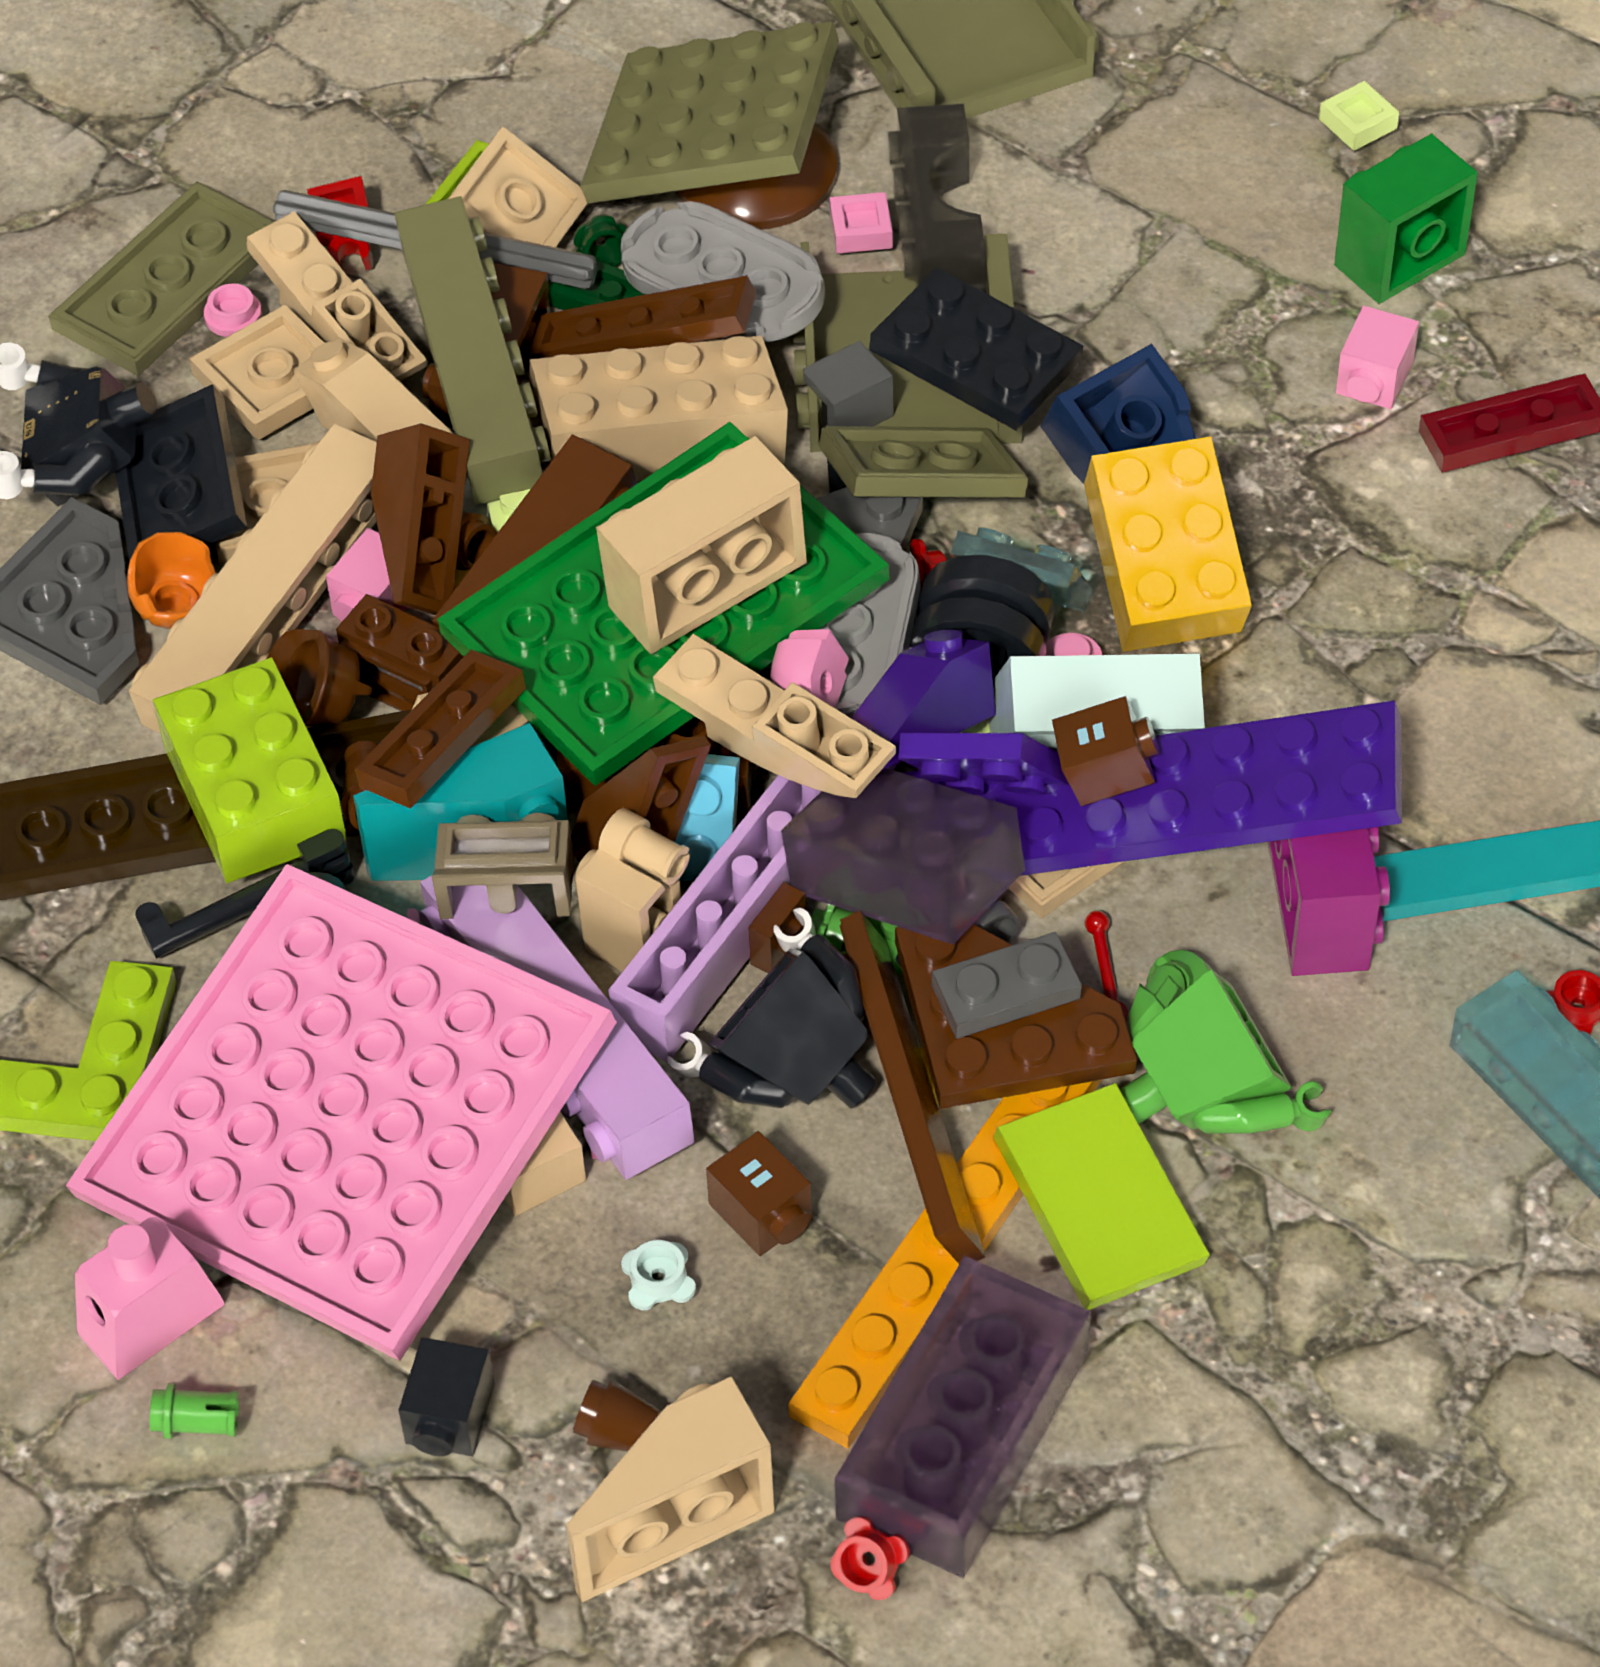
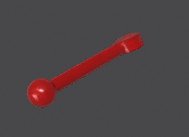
(1097, 924)

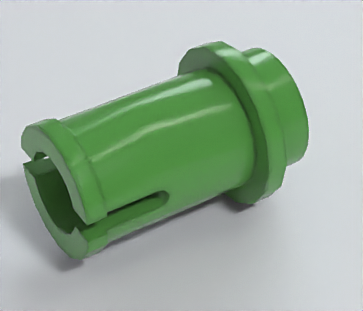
(193, 1412)

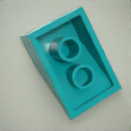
(492, 779)

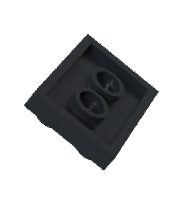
(976, 348)
(182, 473)

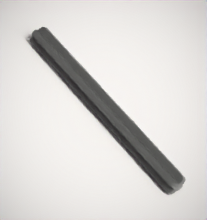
(380, 228)

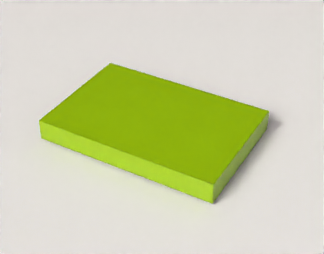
(1100, 1196)

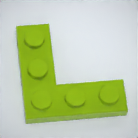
(115, 1055)

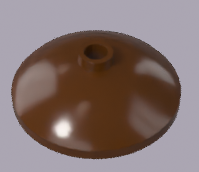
(777, 199)

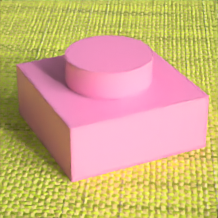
(861, 222)

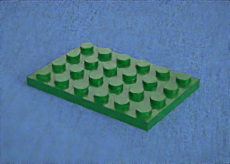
(586, 670)

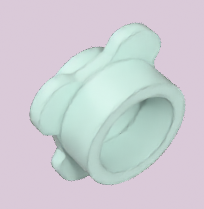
(654, 1258)

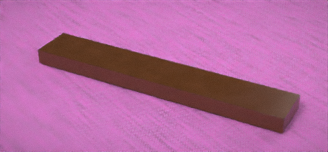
(911, 1090)

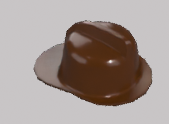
(319, 675)

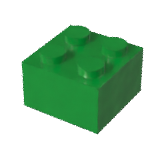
(1405, 218)

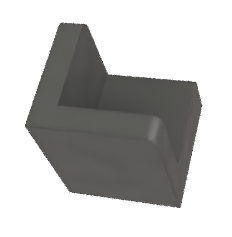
(852, 386)

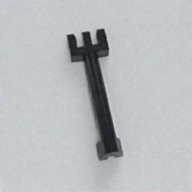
(320, 853)

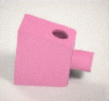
(140, 1295)

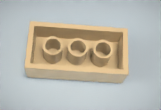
(659, 399)

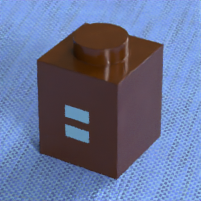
(1105, 750)
(760, 1194)

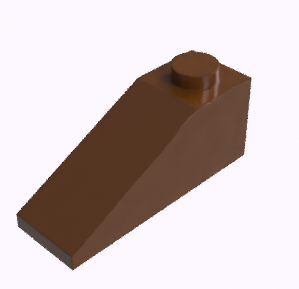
(419, 511)
(652, 786)

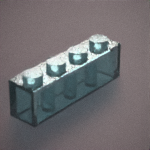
(1537, 1068)

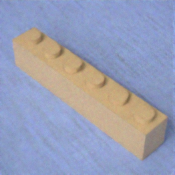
(272, 574)

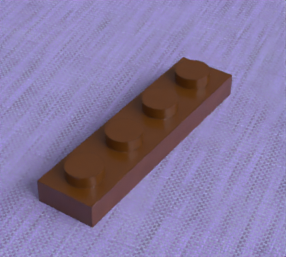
(648, 320)

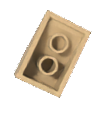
(679, 1487)

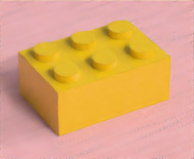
(1167, 544)

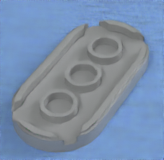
(706, 246)
(878, 624)

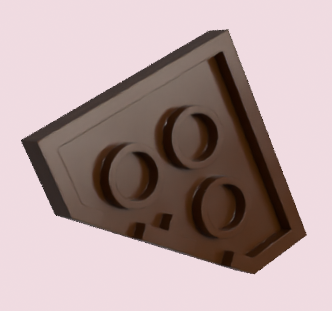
(1027, 1055)

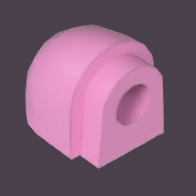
(812, 662)

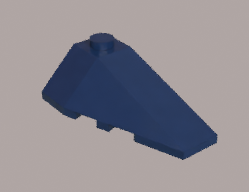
(1119, 410)

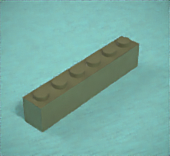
(470, 349)

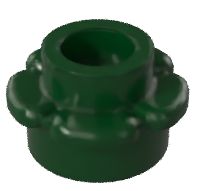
(601, 226)

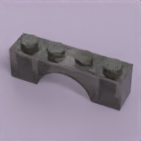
(933, 160)

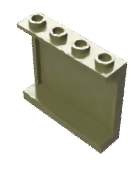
(969, 48)

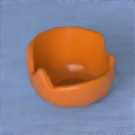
(168, 576)

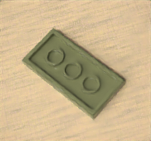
(161, 279)

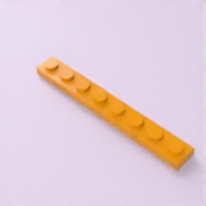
(883, 1326)

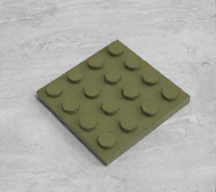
(711, 112)

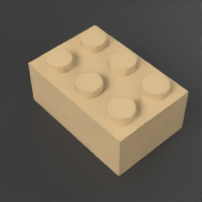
(702, 544)

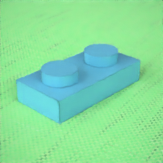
(710, 813)

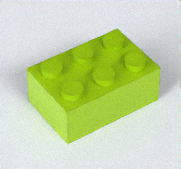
(248, 768)

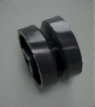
(989, 603)

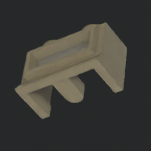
(502, 856)

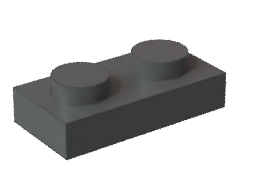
(1006, 985)

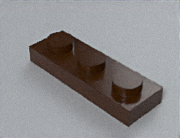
(440, 728)

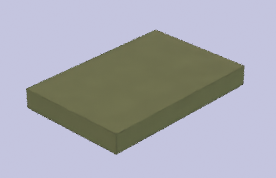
(922, 462)

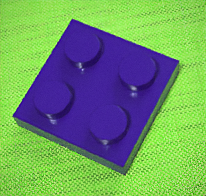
(978, 759)

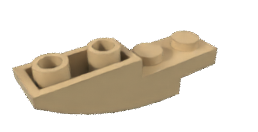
(327, 298)
(773, 726)

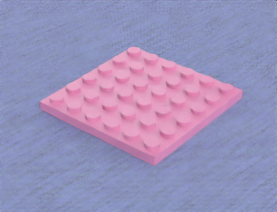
(343, 1108)

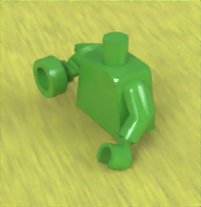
(1208, 1056)

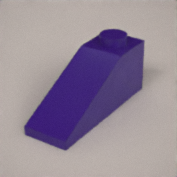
(931, 689)

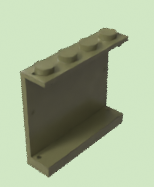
(853, 310)

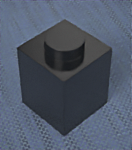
(446, 1397)

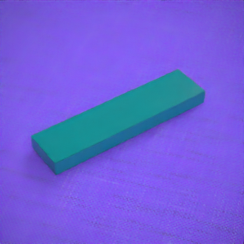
(1492, 870)

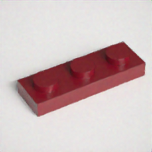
(1511, 422)

